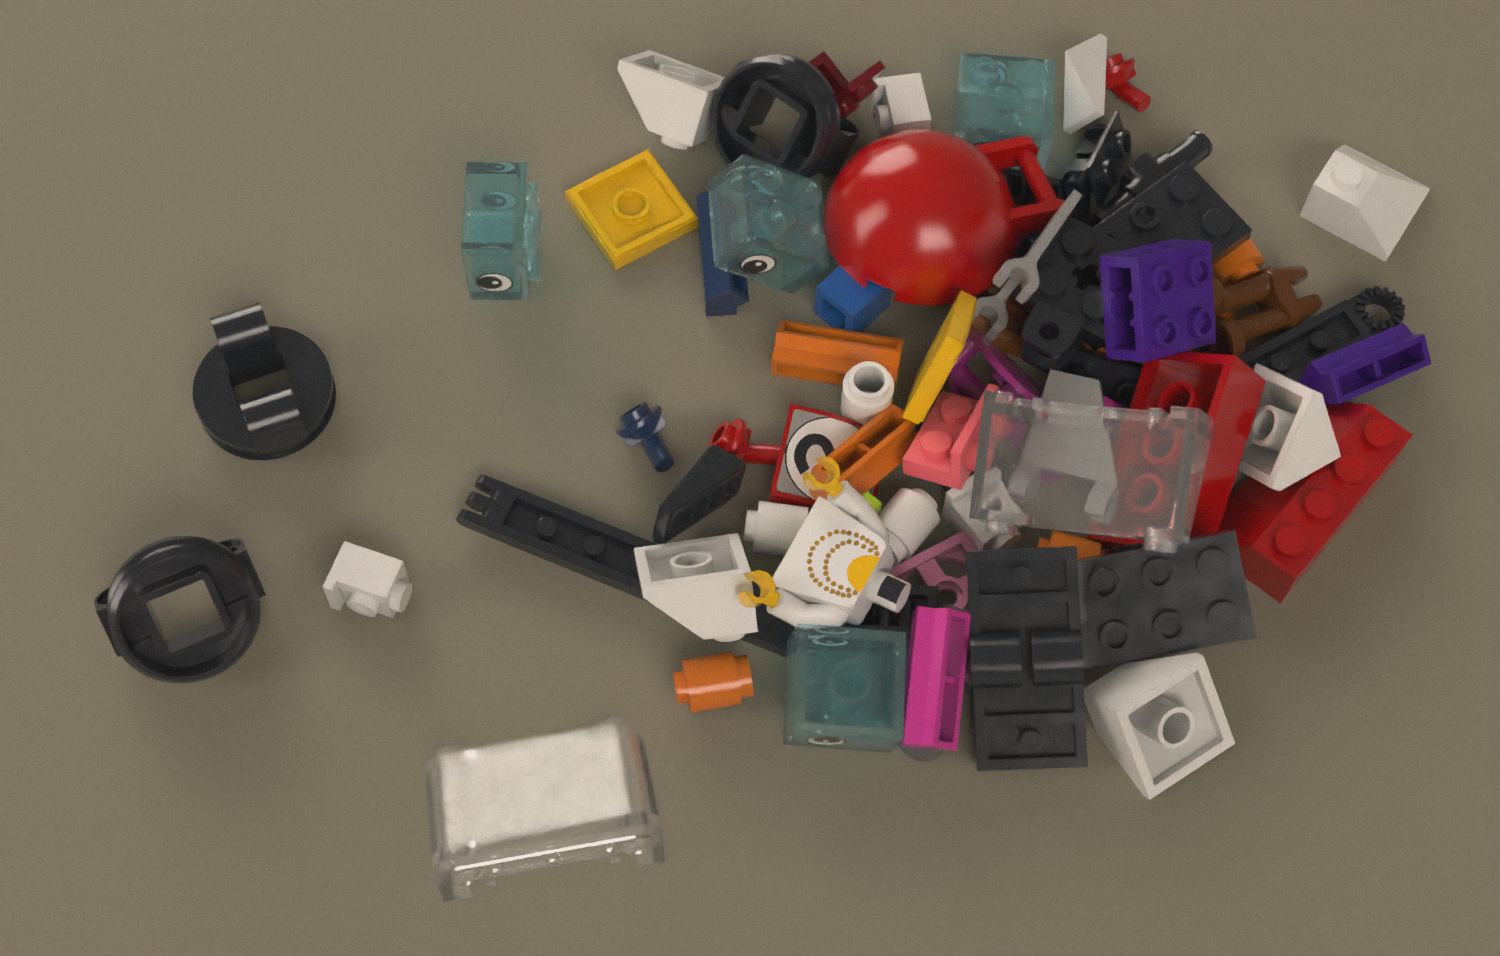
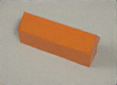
(829, 353)
(870, 451)

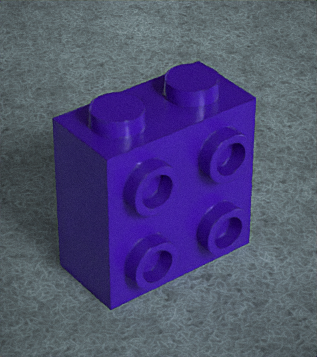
(1158, 300)

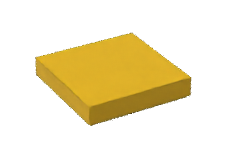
(631, 209)
(940, 358)

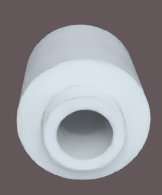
(866, 392)
(909, 521)
(773, 527)

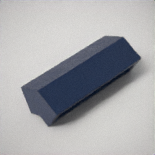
(721, 288)

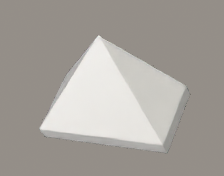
(1084, 83)

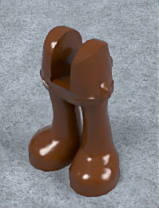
(1278, 305)

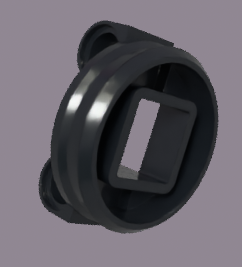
(745, 98)
(273, 422)
(166, 568)

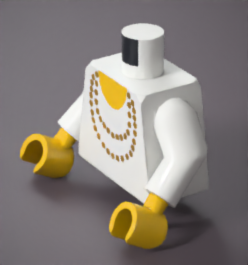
(834, 562)

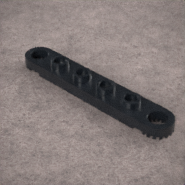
(1326, 333)

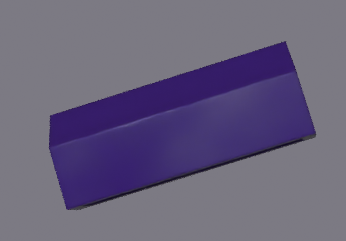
(1367, 364)

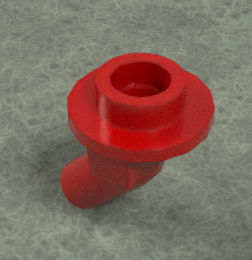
(1117, 76)
(735, 439)

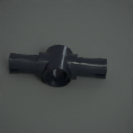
(1150, 169)

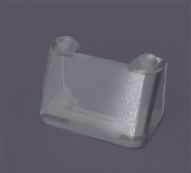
(1090, 469)
(541, 805)

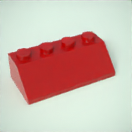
(1227, 393)
(1290, 528)

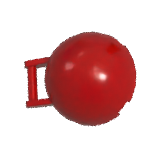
(933, 213)

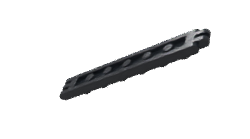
(581, 546)

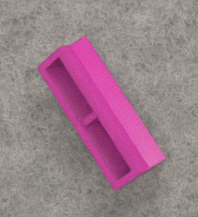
(935, 678)

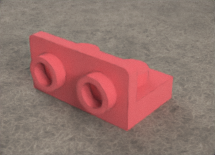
(947, 441)

